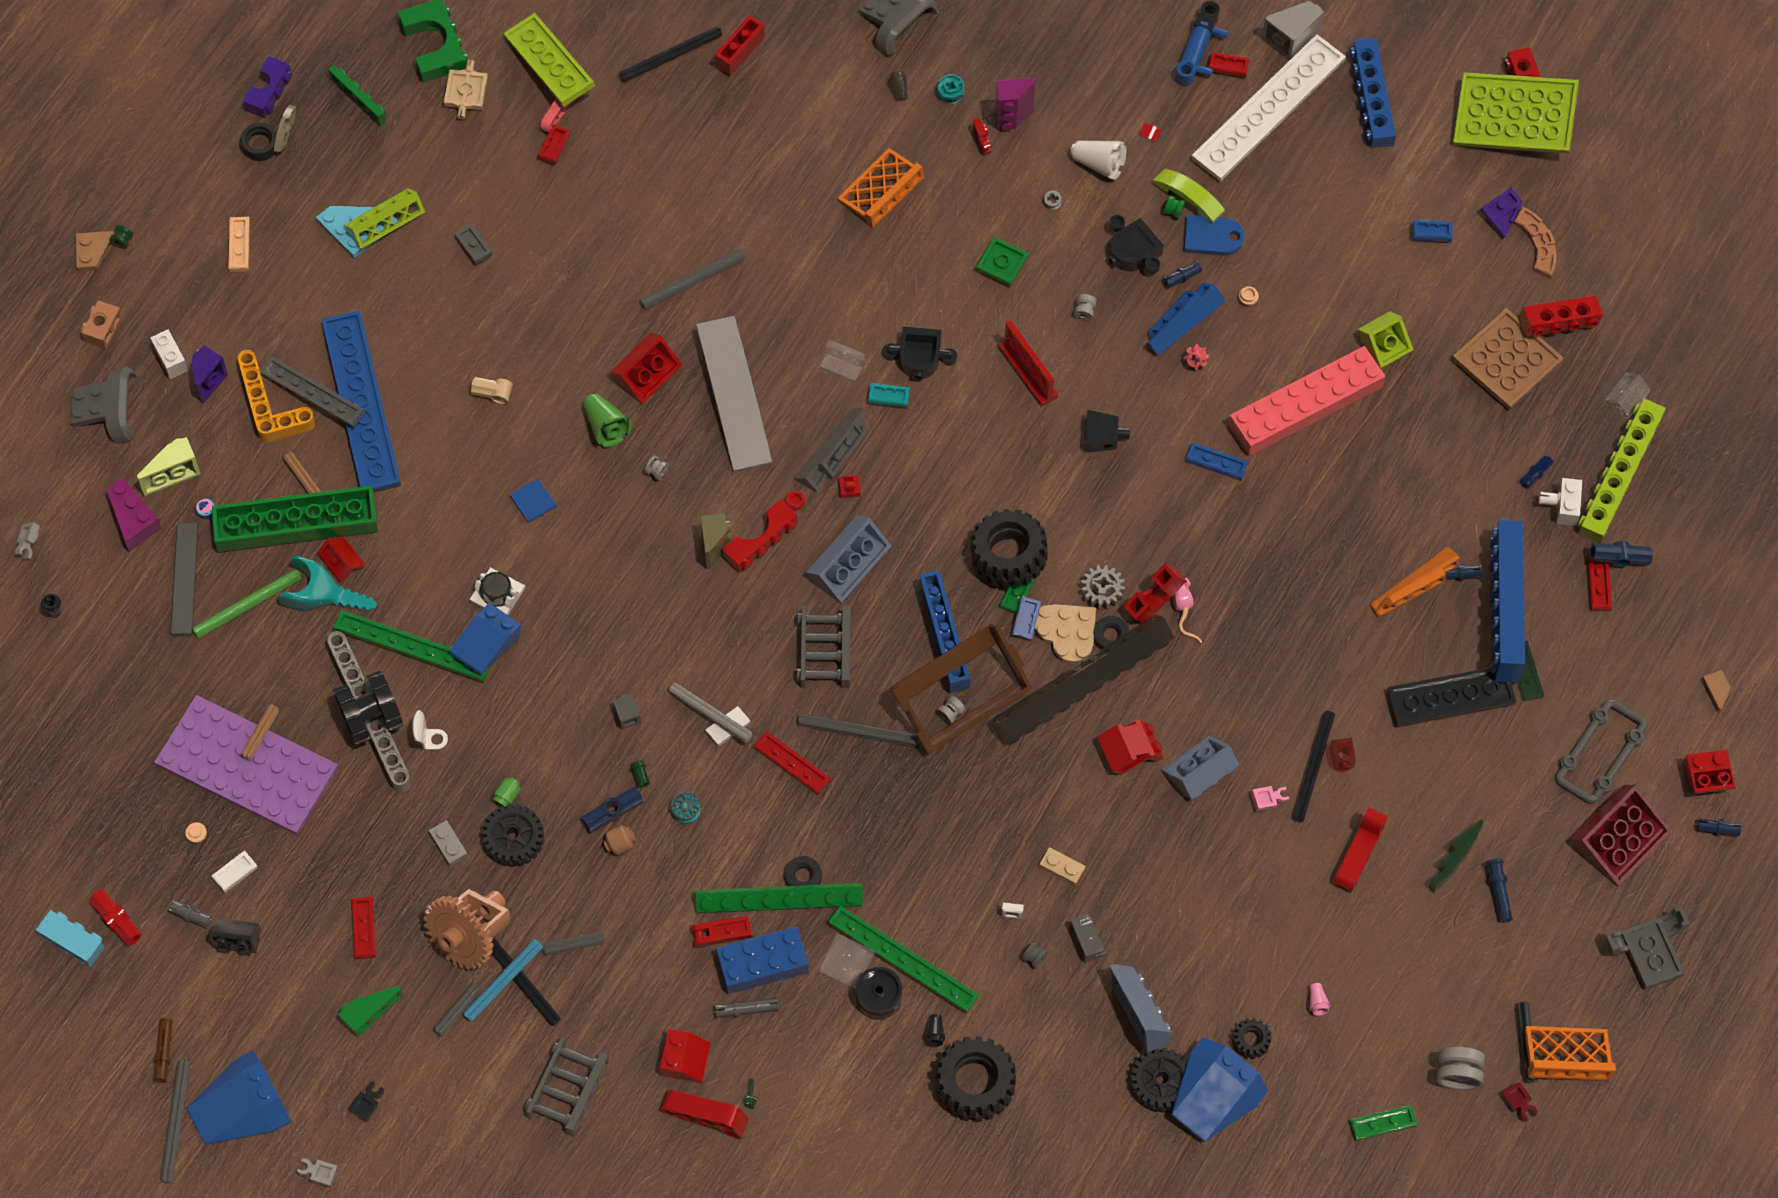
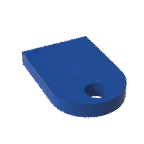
(1212, 238)

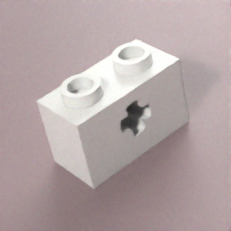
(169, 354)

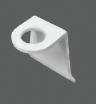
(424, 735)

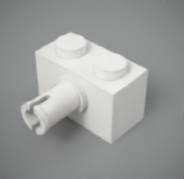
(1567, 501)

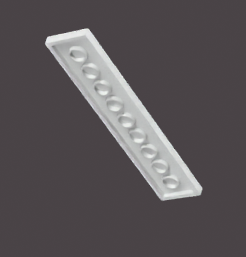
(1268, 108)

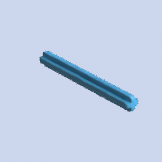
(502, 980)

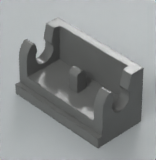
(1087, 938)

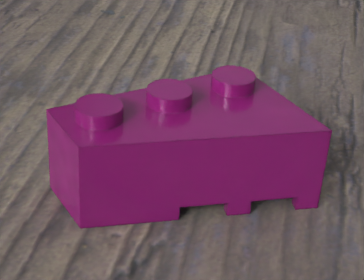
(133, 515)

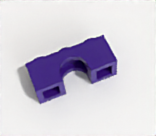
(262, 101)

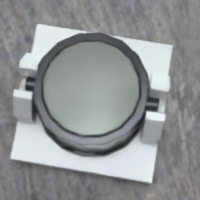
(497, 590)

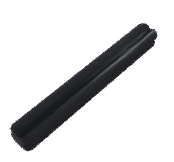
(1524, 1020)

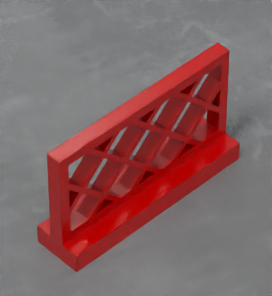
(1027, 365)

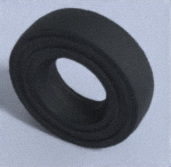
(1104, 623)
(803, 862)

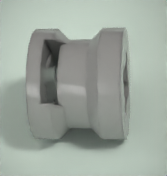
(656, 468)

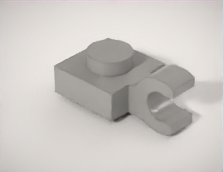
(27, 536)

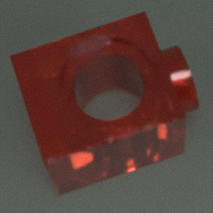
(1342, 746)

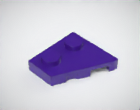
(1502, 211)

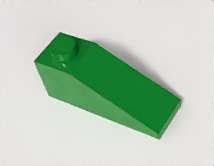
(366, 1010)

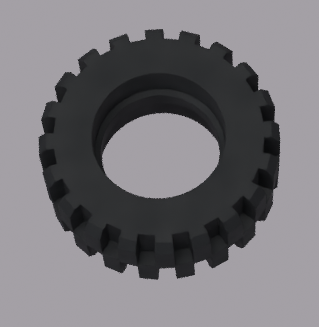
(1009, 526)
(975, 1052)

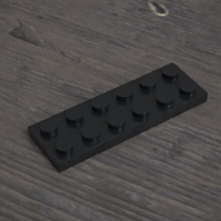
(1448, 696)

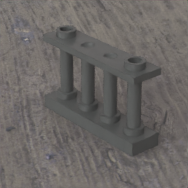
(842, 637)
(581, 1102)

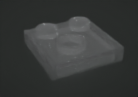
(846, 960)

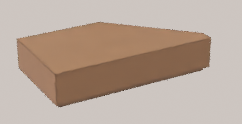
(1717, 687)

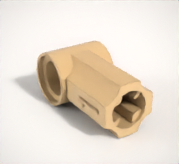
(497, 390)

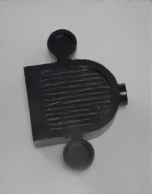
(1134, 246)
(920, 352)

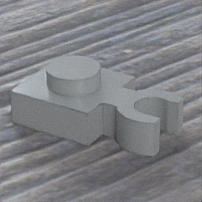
(321, 1173)

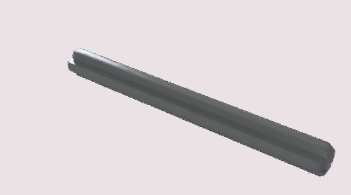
(692, 279)
(857, 729)
(175, 1121)

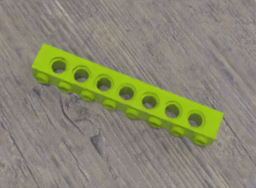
(1596, 529)

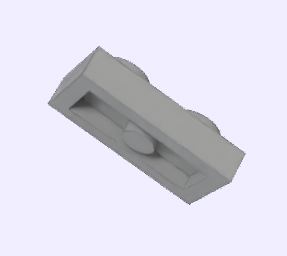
(448, 843)

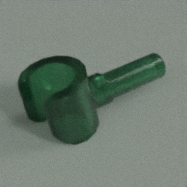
(749, 1100)

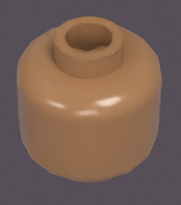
(619, 840)

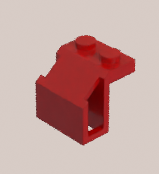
(1130, 745)

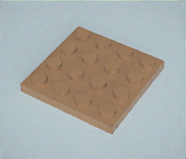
(1507, 360)

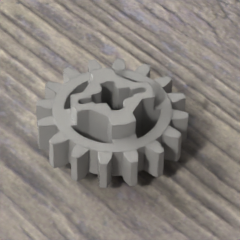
(1093, 585)

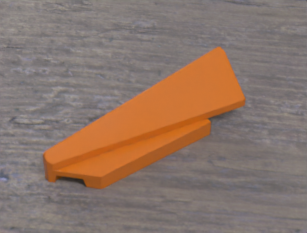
(1420, 581)

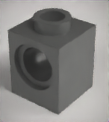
(626, 711)

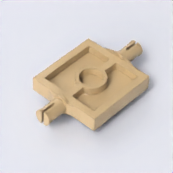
(466, 89)

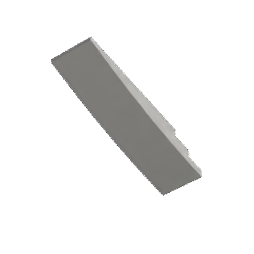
(733, 393)

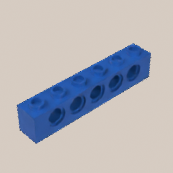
(1369, 50)
(943, 625)

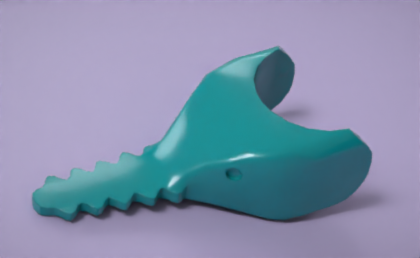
(322, 590)

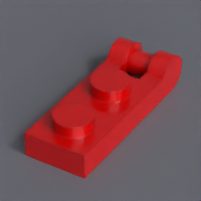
(722, 931)

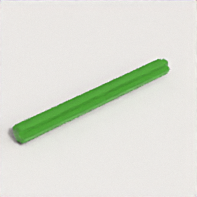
(246, 603)

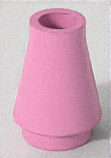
(1318, 1001)

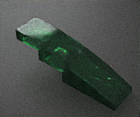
(1458, 852)

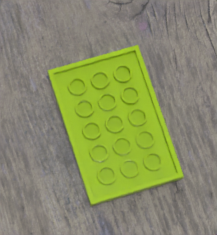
(1516, 112)

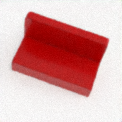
(340, 557)

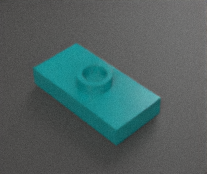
(889, 395)

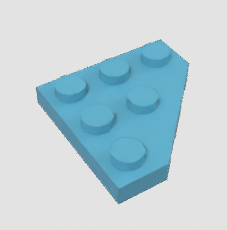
(333, 222)

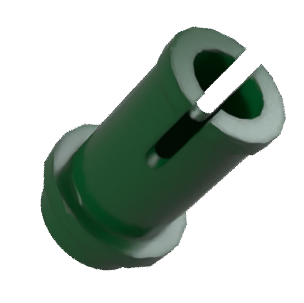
(640, 773)

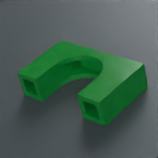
(435, 17)

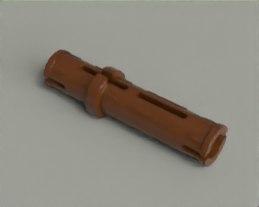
(163, 1048)

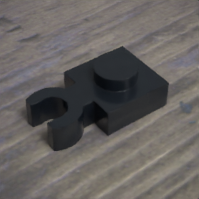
(365, 1104)

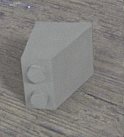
(1293, 28)

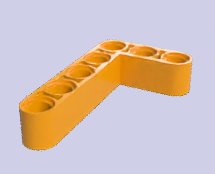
(261, 403)

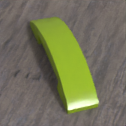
(1190, 191)

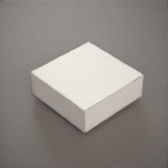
(1012, 910)

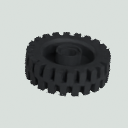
(513, 850)
(1146, 1071)

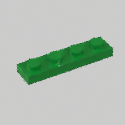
(353, 90)

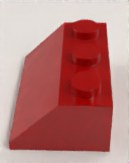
(646, 367)

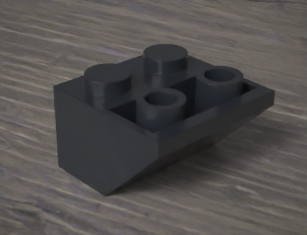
(235, 936)

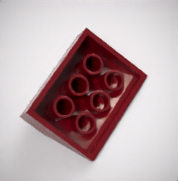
(1621, 834)

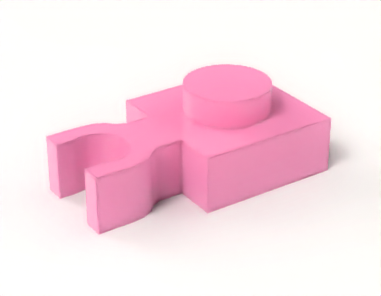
(1265, 798)

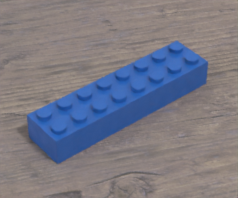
(1508, 601)

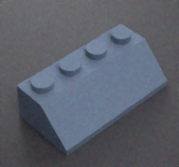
(849, 558)
(1139, 1007)

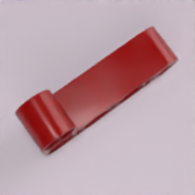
(1360, 849)
(706, 1111)

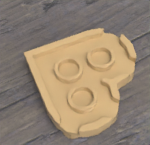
(1068, 630)

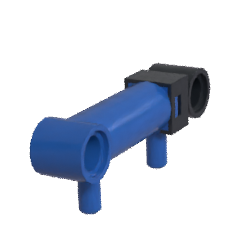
(1202, 32)

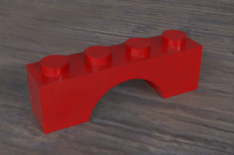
(742, 552)

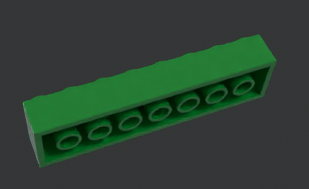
(294, 518)

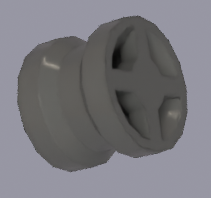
(1035, 955)

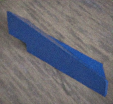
(1184, 315)

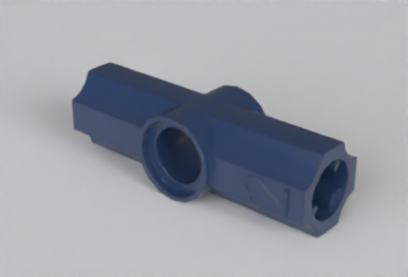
(1621, 554)
(601, 816)

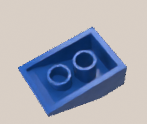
(486, 638)

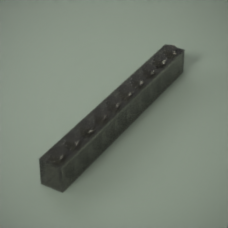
(1082, 679)

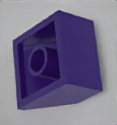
(208, 371)

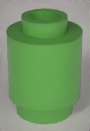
(506, 792)

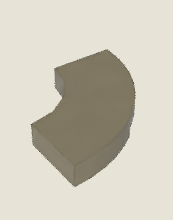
(285, 127)

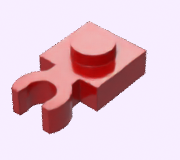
(981, 131)

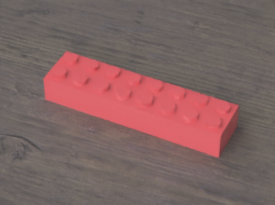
(1306, 401)

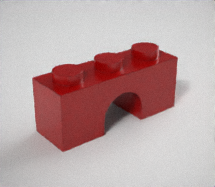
(1148, 603)

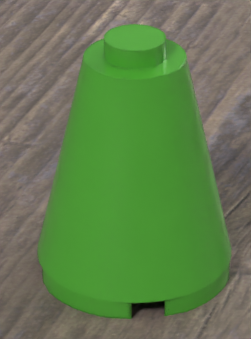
(606, 421)

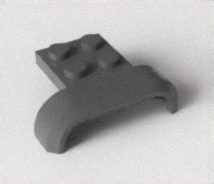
(893, 18)
(105, 402)
(1651, 947)

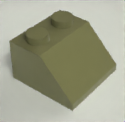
(715, 535)

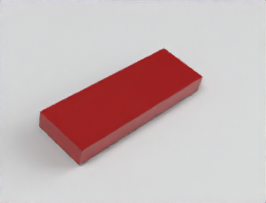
(1599, 585)
(364, 928)

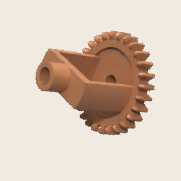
(460, 931)

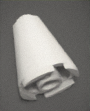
(1100, 156)

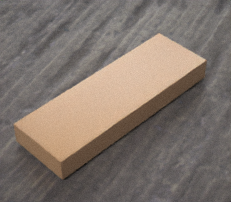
(239, 244)

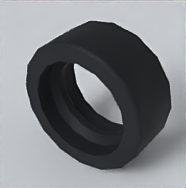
(255, 129)

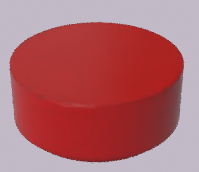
(795, 500)

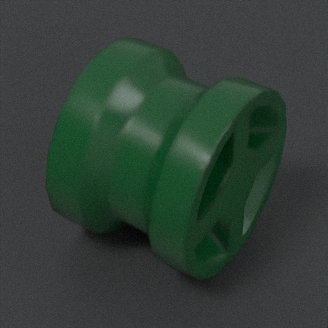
(121, 236)

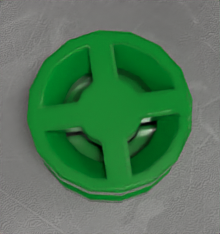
(1174, 207)

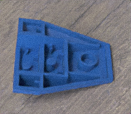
(1216, 1089)
(238, 1103)

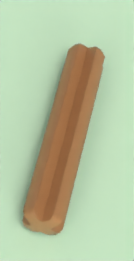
(301, 473)
(260, 732)

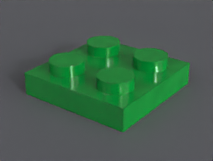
(1002, 261)

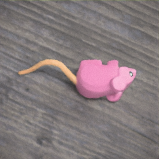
(1183, 602)

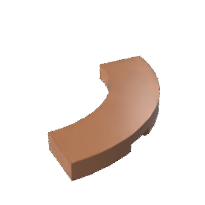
(1542, 240)

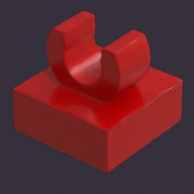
(849, 486)

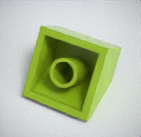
(1386, 338)

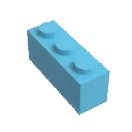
(70, 938)

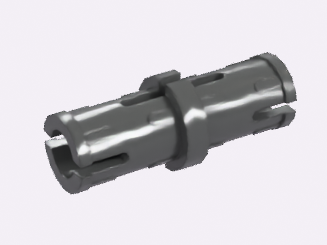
(190, 913)

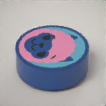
(204, 508)

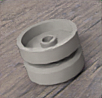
(1460, 1068)

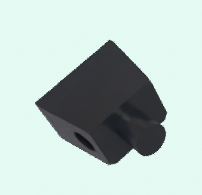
(1103, 432)

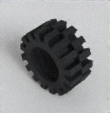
(1252, 1026)

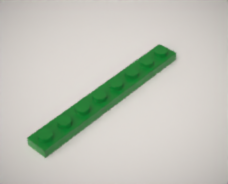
(403, 643)
(779, 897)
(904, 959)

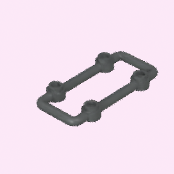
(1604, 783)

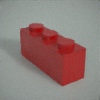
(739, 45)

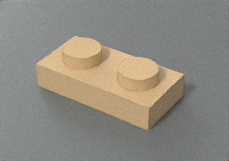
(1062, 866)

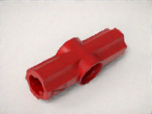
(115, 917)

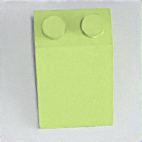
(169, 467)

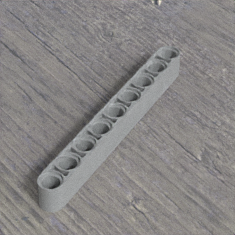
(377, 737)

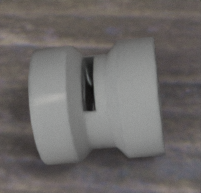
(1085, 307)
(951, 709)

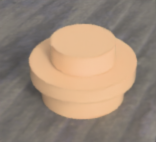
(1248, 296)
(196, 832)

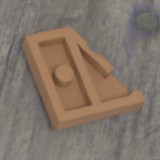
(91, 249)

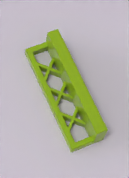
(384, 211)

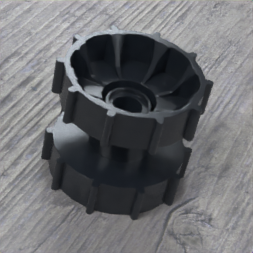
(368, 707)

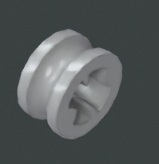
(1049, 204)

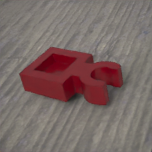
(1518, 1098)

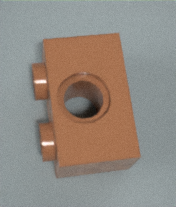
(102, 334)

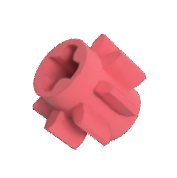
(1199, 359)

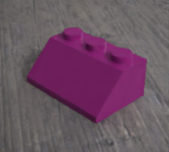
(1013, 102)

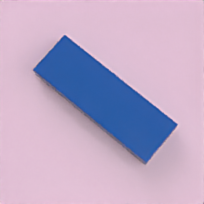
(1216, 461)

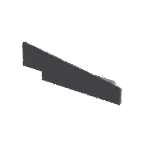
(833, 451)

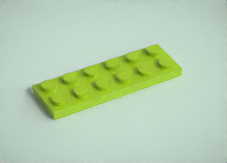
(549, 59)

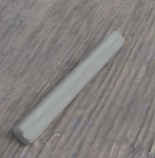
(710, 712)

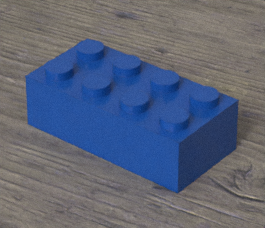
(762, 960)

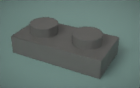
(473, 244)

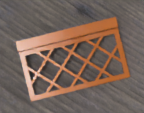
(895, 193)
(1569, 1069)

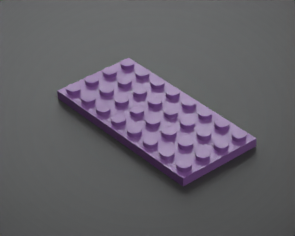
(276, 784)

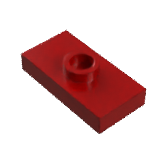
(1229, 64)
(554, 144)

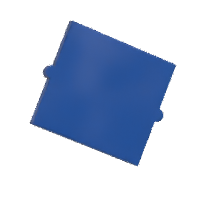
(533, 500)

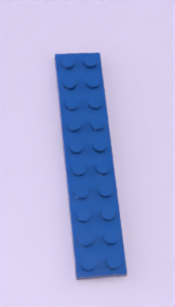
(358, 384)

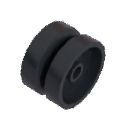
(880, 981)

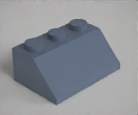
(1201, 767)

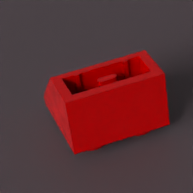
(1709, 771)

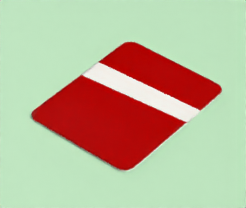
(1150, 131)

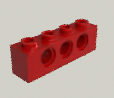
(1524, 60)
(1560, 316)

